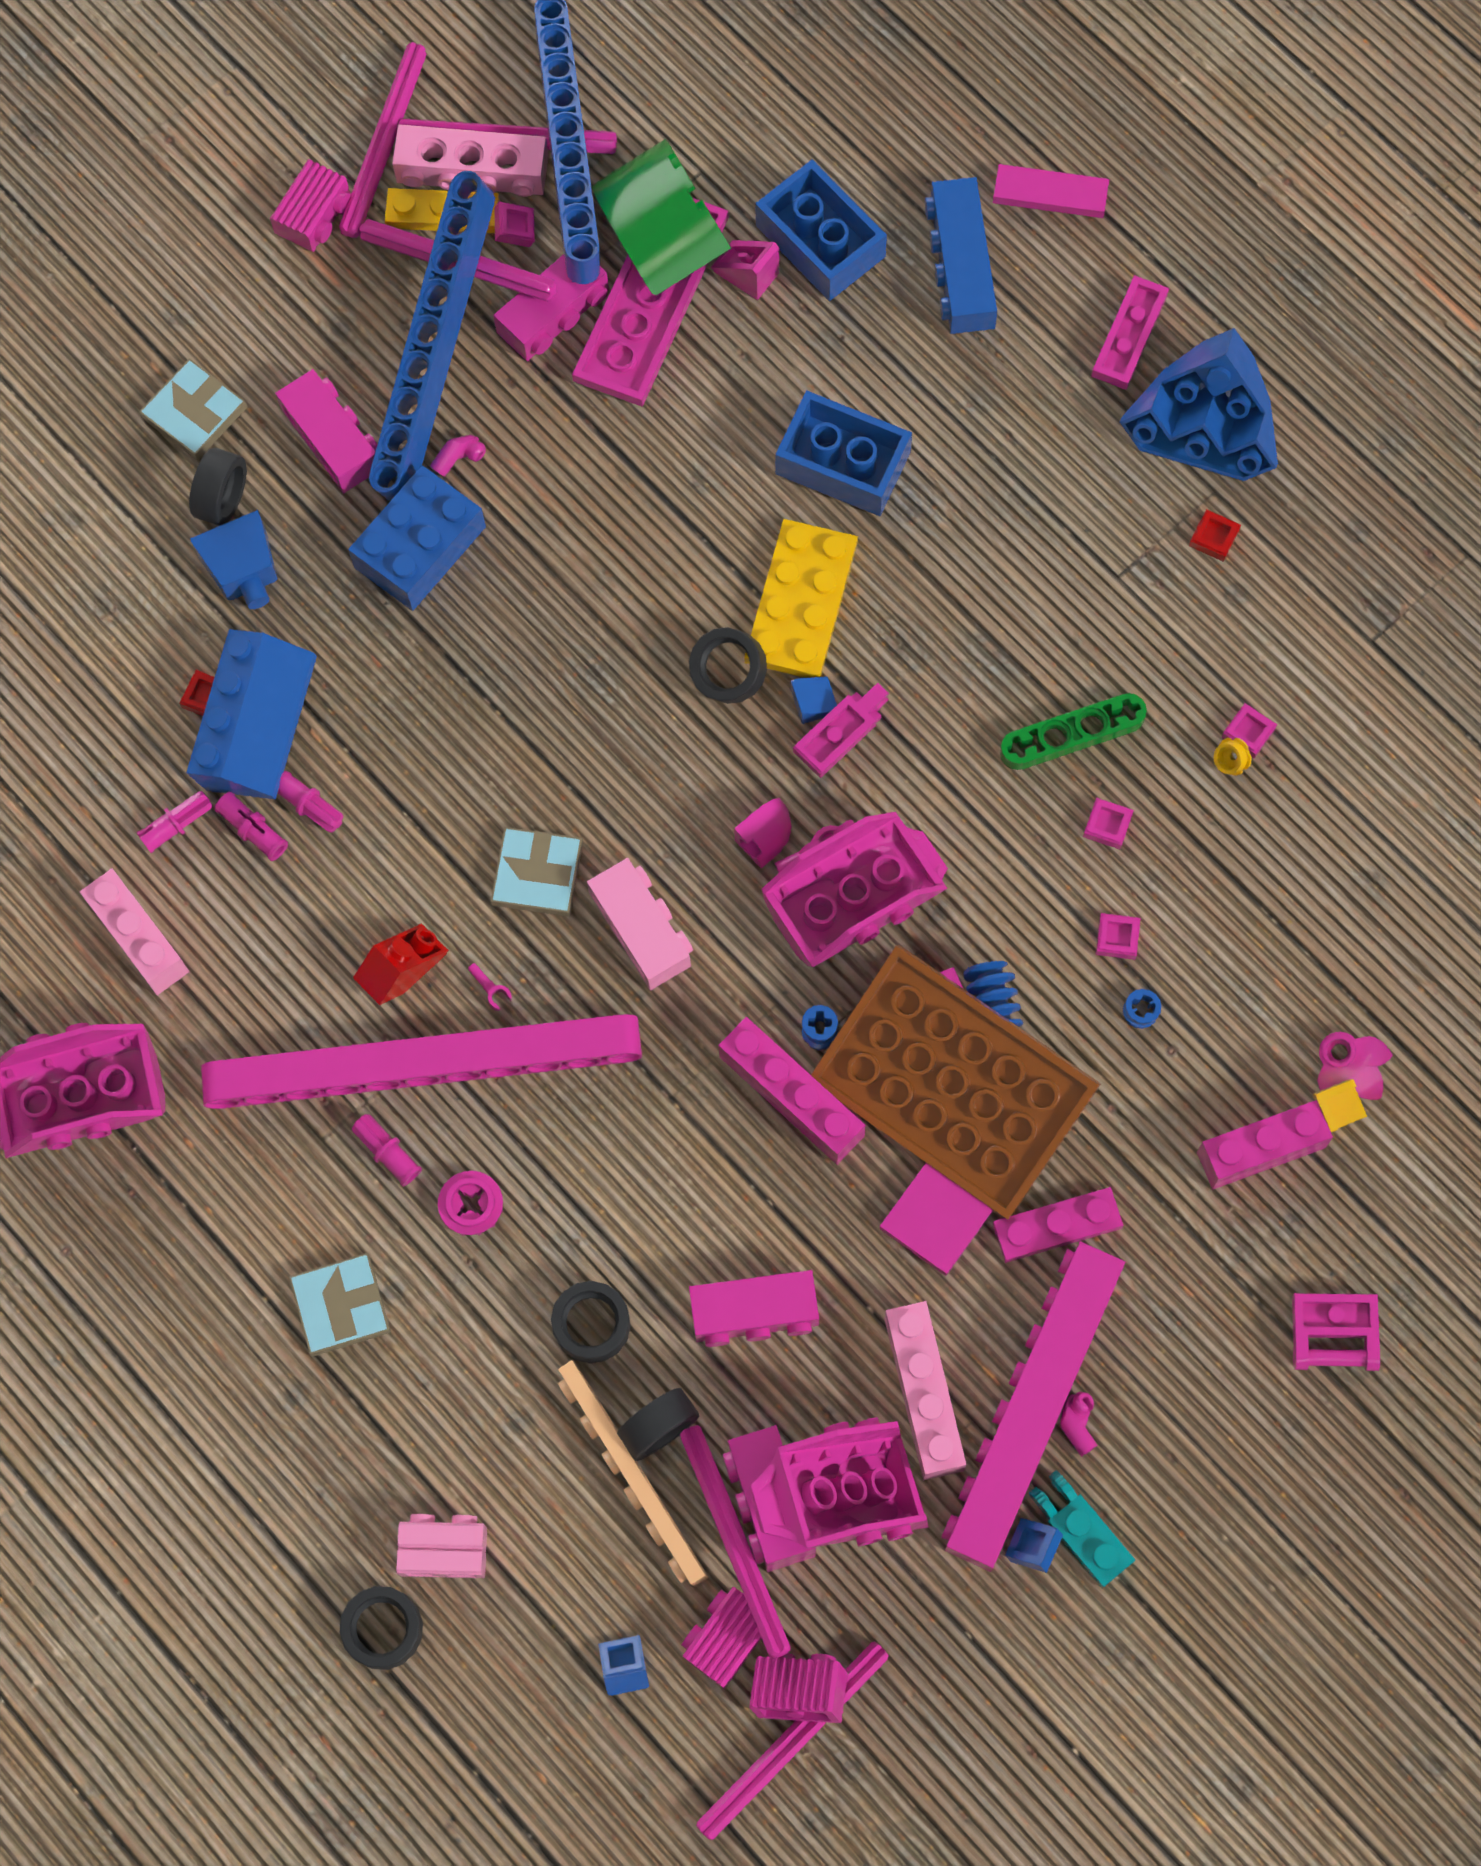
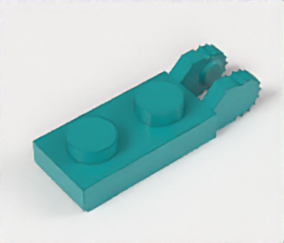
(1084, 1532)

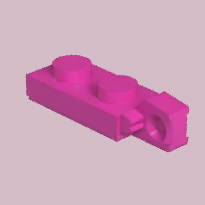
(841, 730)

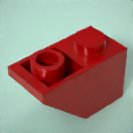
(399, 963)

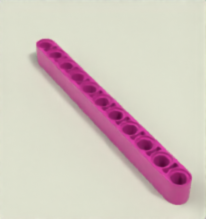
(421, 1061)

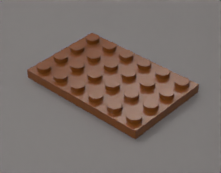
(954, 1081)

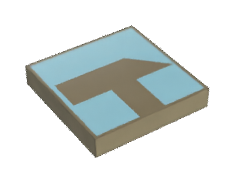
(193, 409)
(536, 871)
(339, 1304)

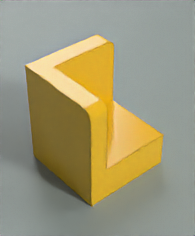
(1340, 1104)

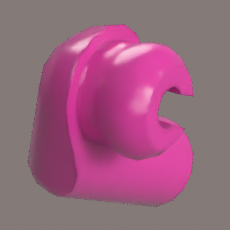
(456, 449)
(1074, 1422)

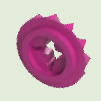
(470, 1184)

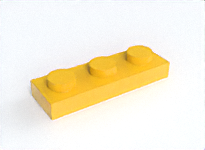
(421, 209)

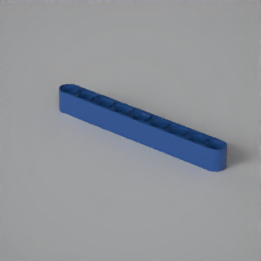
(567, 141)
(427, 320)

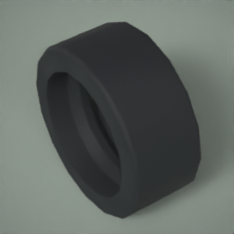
(217, 486)
(700, 655)
(575, 1294)
(658, 1424)
(362, 1601)

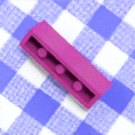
(791, 1090)

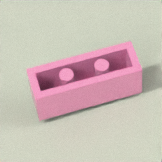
(640, 923)
(134, 931)

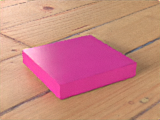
(936, 1219)

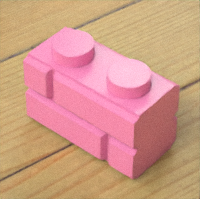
(441, 1548)

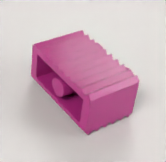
(311, 206)
(725, 1639)
(799, 1688)

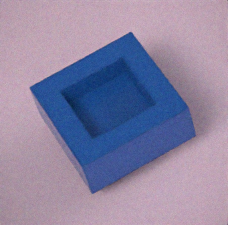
(1034, 1545)

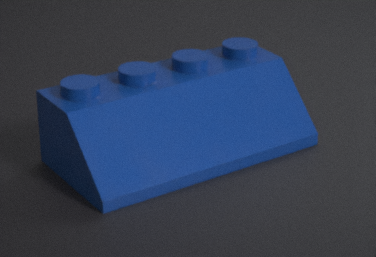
(251, 715)

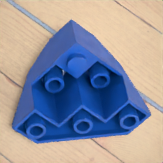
(1208, 411)

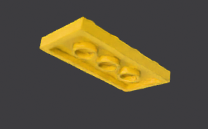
(802, 597)

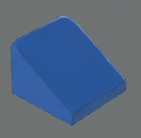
(812, 698)
(623, 1665)

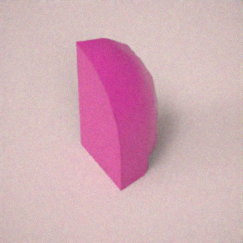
(764, 832)

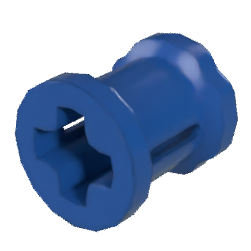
(809, 1020)

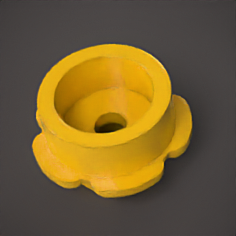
(1224, 756)

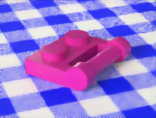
(1335, 1318)

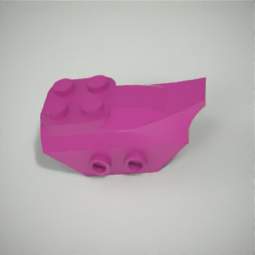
(853, 885)
(77, 1086)
(840, 1488)

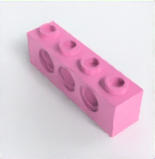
(456, 147)

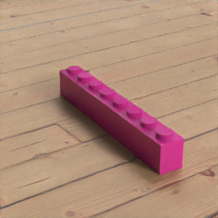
(1034, 1406)

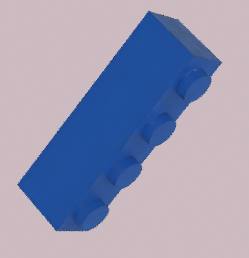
(962, 255)

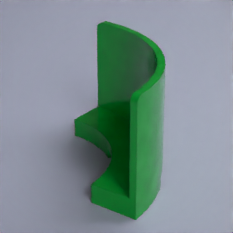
(658, 218)

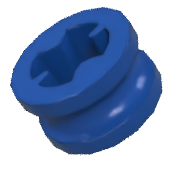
(1149, 1018)

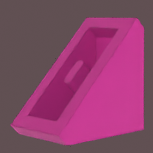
(749, 265)

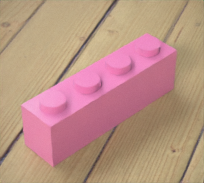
(925, 1390)

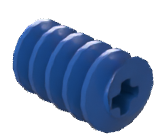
(988, 985)

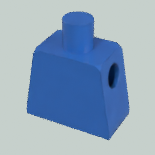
(239, 559)

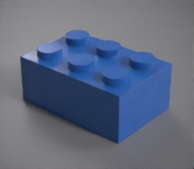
(820, 230)
(843, 453)
(417, 538)

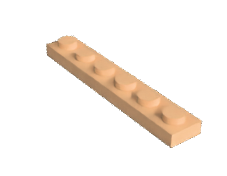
(640, 1490)

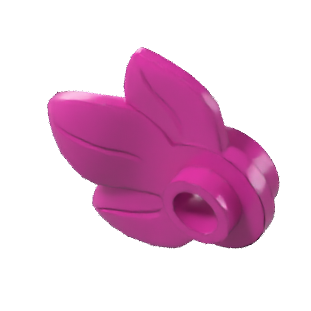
(1360, 1063)

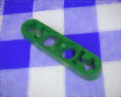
(1071, 727)

